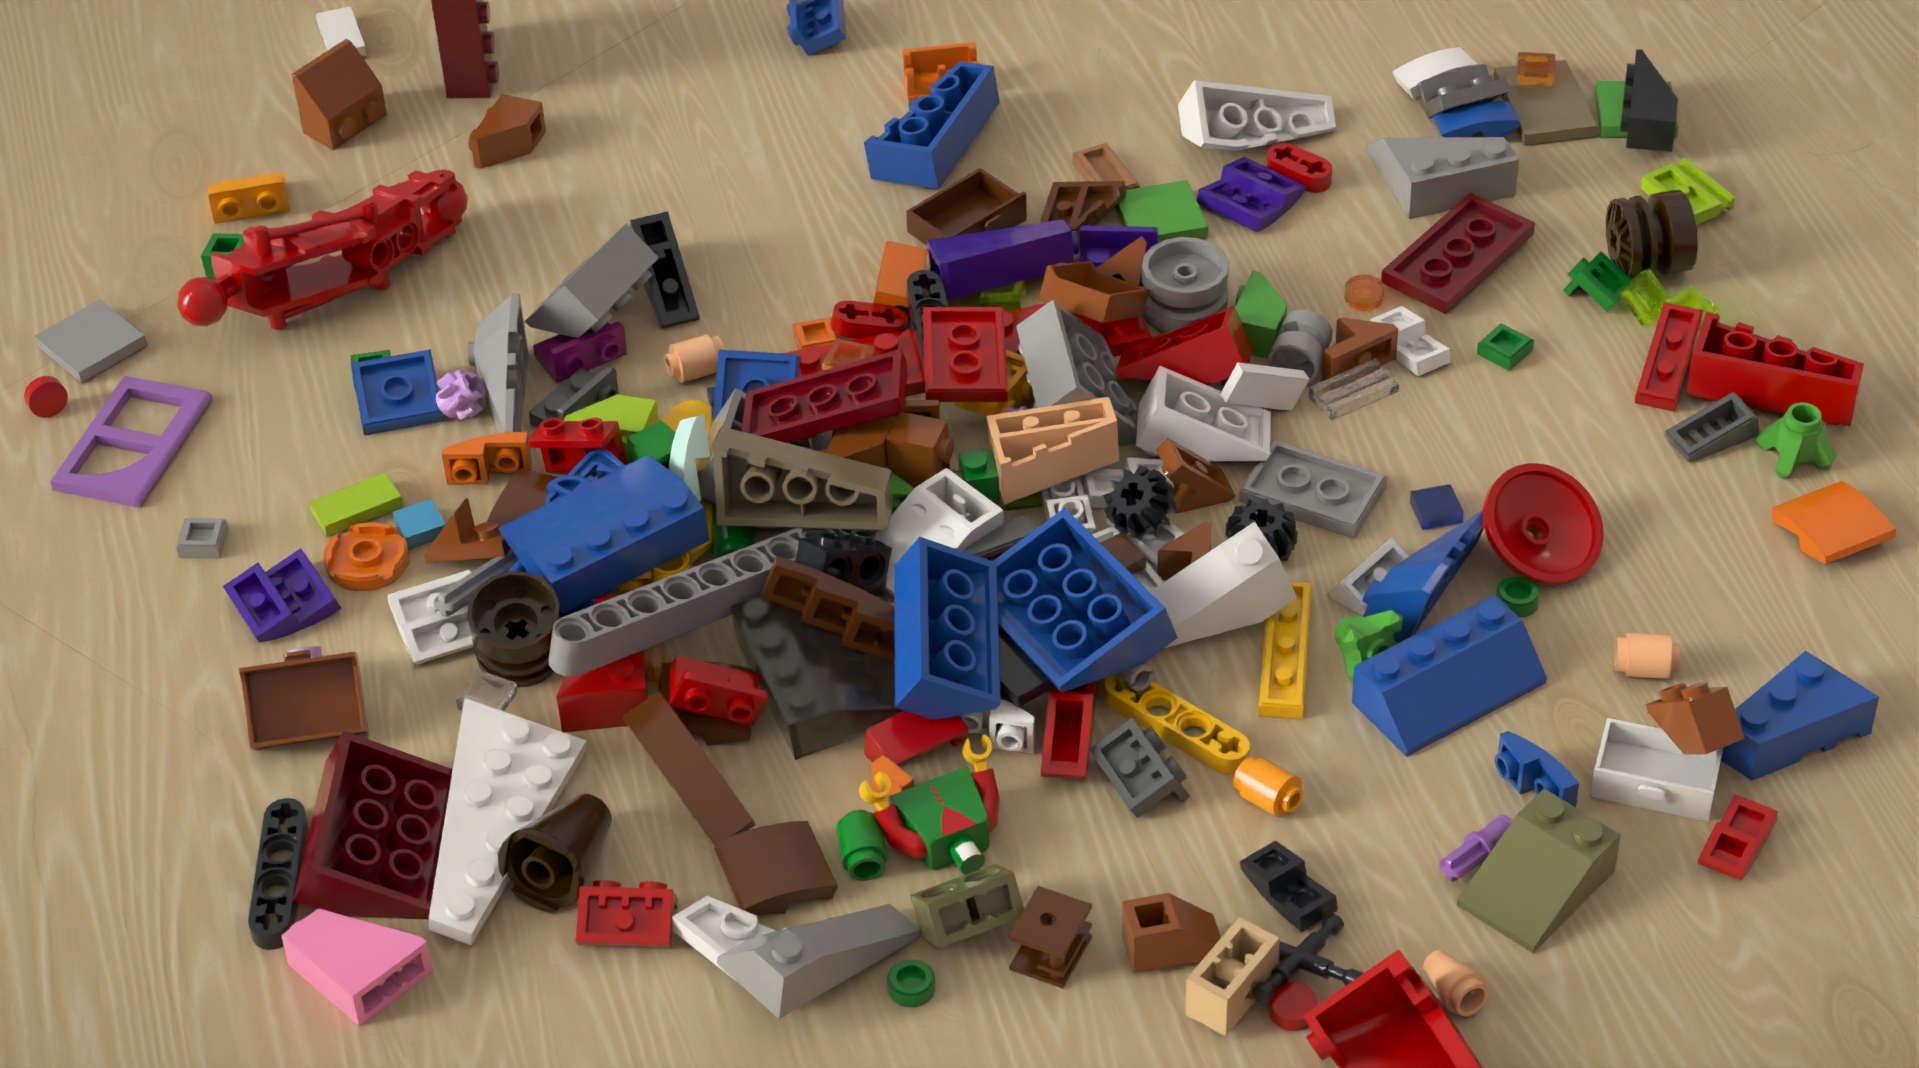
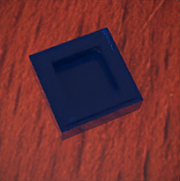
(1436, 506)

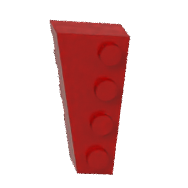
(1771, 372)

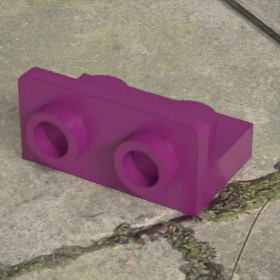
(565, 354)

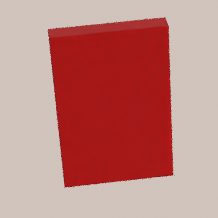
(965, 354)

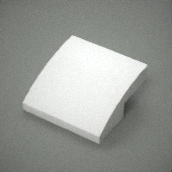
(421, 625)

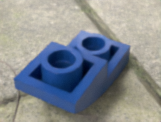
(1490, 118)
(1533, 768)

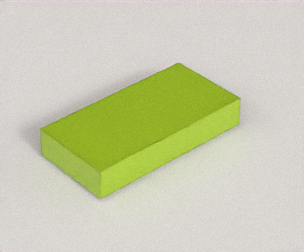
(356, 504)

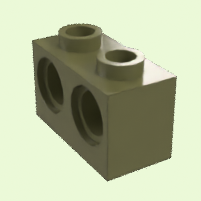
(968, 905)

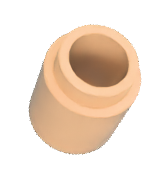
(693, 357)
(1646, 655)

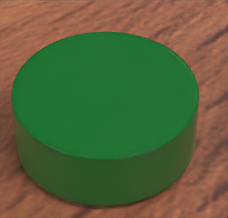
(1519, 595)
(911, 983)

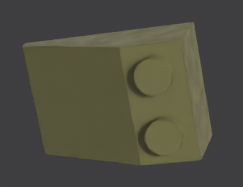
(1541, 870)

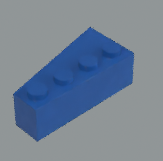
(936, 130)

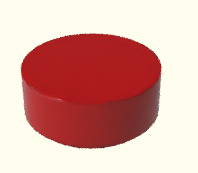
(45, 396)
(1290, 1005)

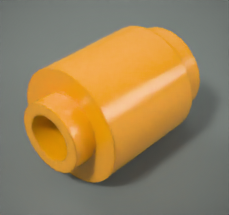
(1268, 786)

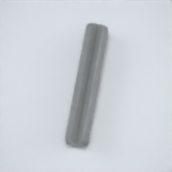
(461, 592)

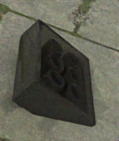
(812, 682)

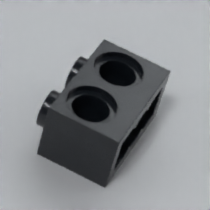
(851, 558)

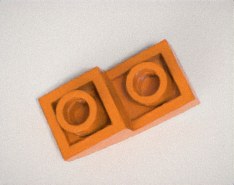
(478, 457)

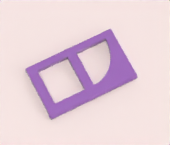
(133, 483)

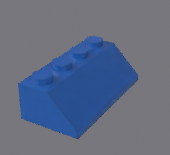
(945, 632)
(1448, 675)

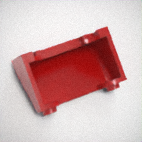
(1388, 1022)

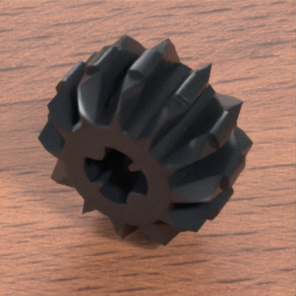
(1140, 502)
(1273, 521)

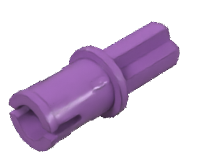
(1474, 849)

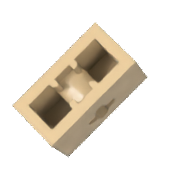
(1224, 980)

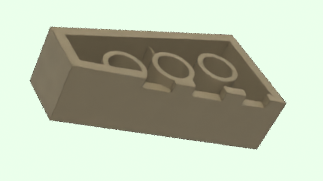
(796, 486)

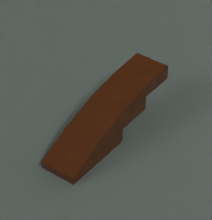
(834, 606)
(688, 769)

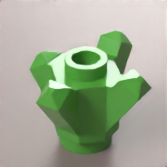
(1798, 439)
(1366, 636)

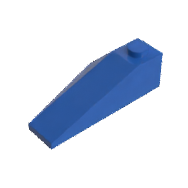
(1422, 578)

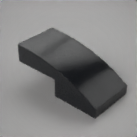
(1285, 885)

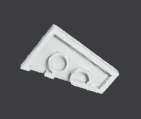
(716, 927)

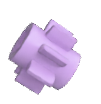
(460, 394)

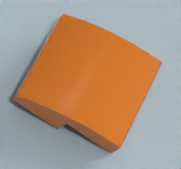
(1834, 522)

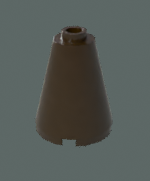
(555, 852)

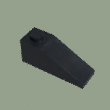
(669, 285)

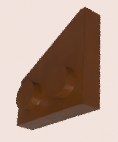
(1082, 202)

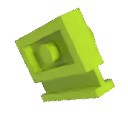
(1702, 191)

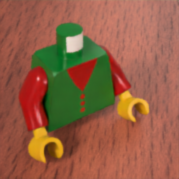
(941, 818)

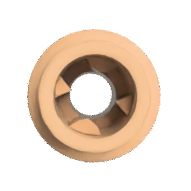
(1456, 983)

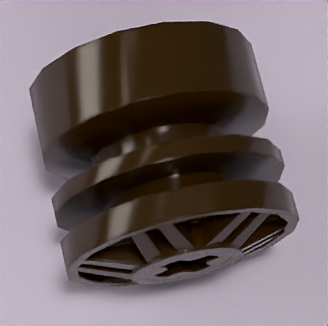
(1652, 233)
(513, 626)

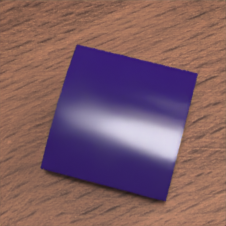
(1251, 194)
(282, 598)

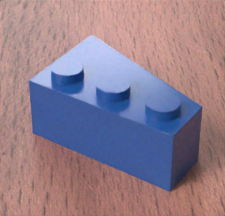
(1798, 713)

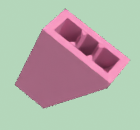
(356, 961)

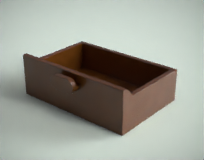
(967, 207)

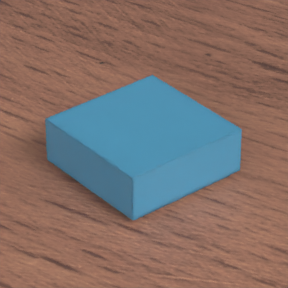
(419, 522)

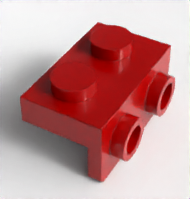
(568, 442)

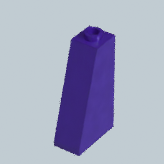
(1000, 256)

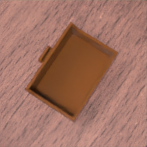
(1091, 293)
(303, 699)

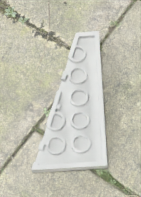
(500, 781)

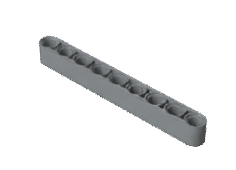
(668, 606)

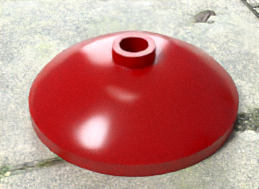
(1558, 515)

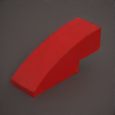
(1069, 732)

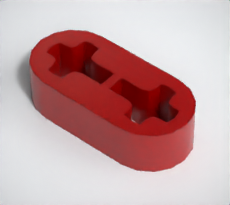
(1300, 166)
(866, 319)

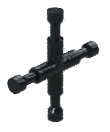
(1305, 958)

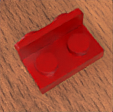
(716, 690)
(625, 915)

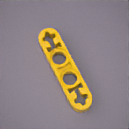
(1181, 716)

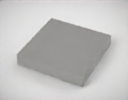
(90, 341)

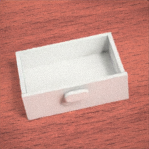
(1648, 771)

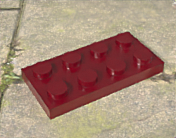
(1457, 253)
(828, 399)

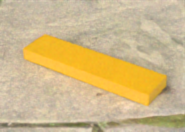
(1286, 657)

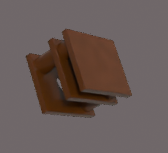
(1051, 936)

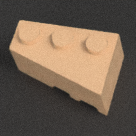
(1051, 445)

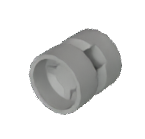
(1301, 342)

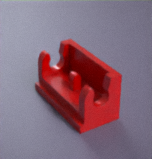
(911, 736)

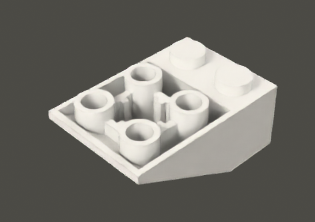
(940, 511)

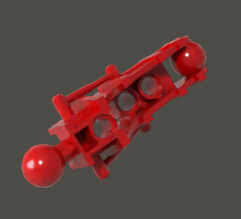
(371, 240)

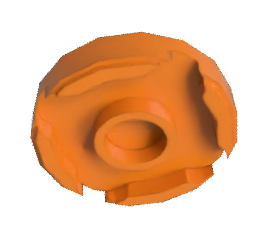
(366, 557)

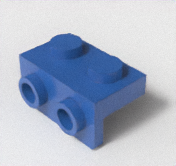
(816, 23)

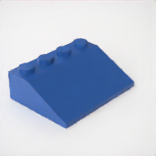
(609, 531)
(1076, 606)

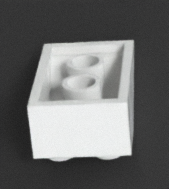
(1200, 421)

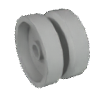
(1184, 282)

